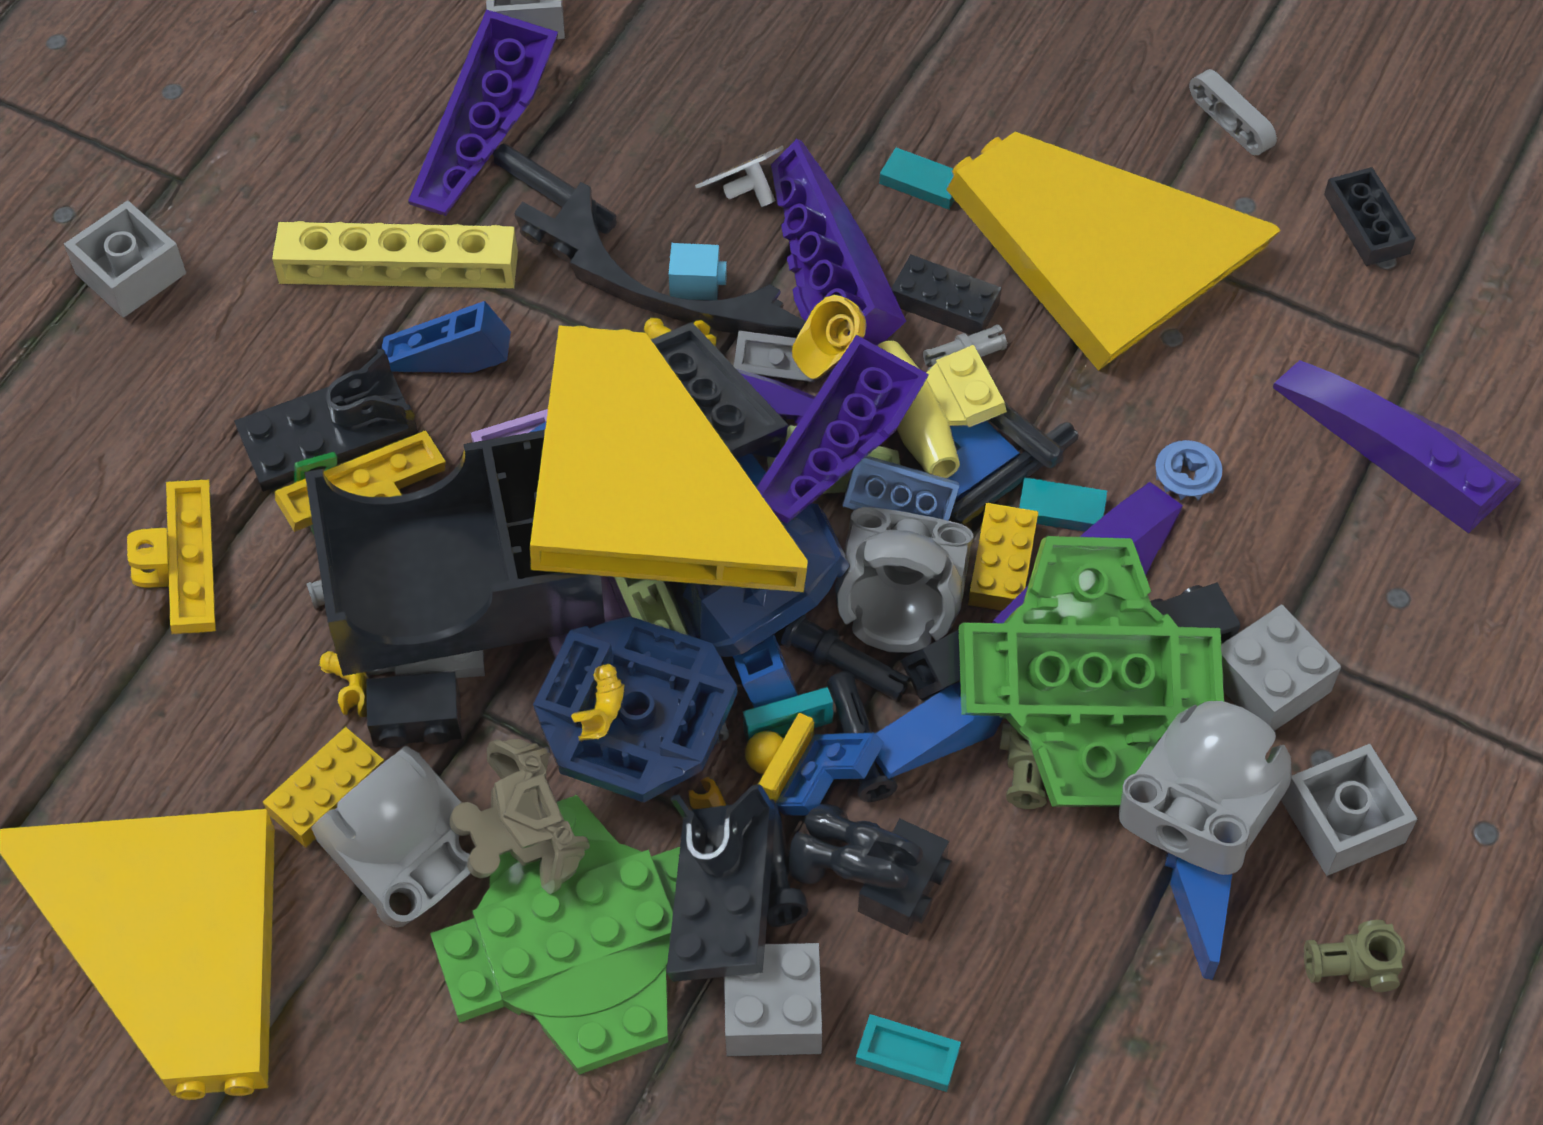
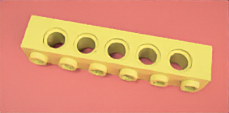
(395, 255)

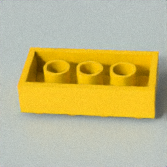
(1002, 556)
(321, 784)

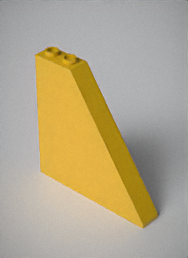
(1100, 242)
(644, 480)
(168, 932)

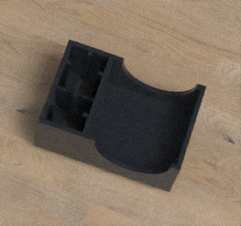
(443, 564)

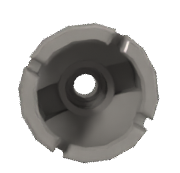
(902, 577)
(1207, 786)
(397, 836)

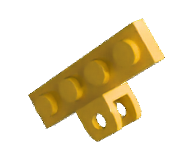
(370, 475)
(181, 557)

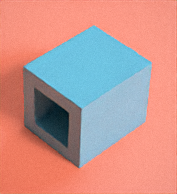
(696, 271)

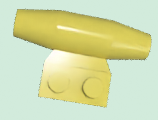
(953, 395)

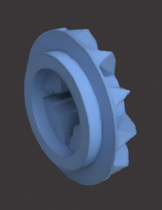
(1196, 457)

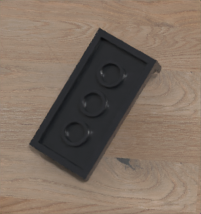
(723, 394)
(347, 418)
(722, 888)

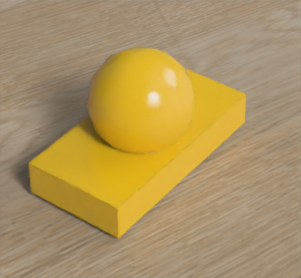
(779, 756)

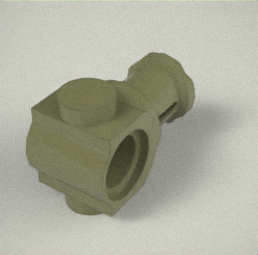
(1023, 765)
(1354, 958)

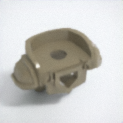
(521, 818)

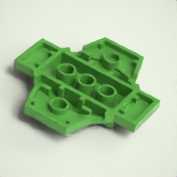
(1088, 668)
(574, 958)

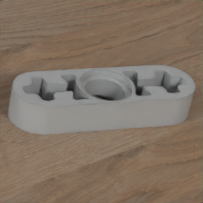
(1233, 112)

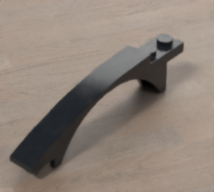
(577, 241)

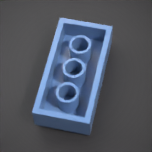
(899, 488)

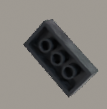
(1369, 216)
(946, 295)

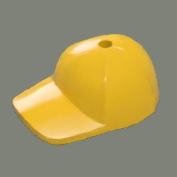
(826, 335)

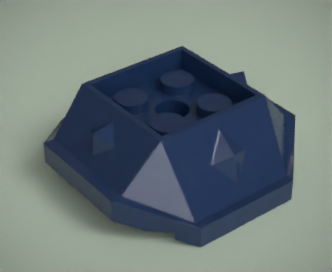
(743, 617)
(663, 672)

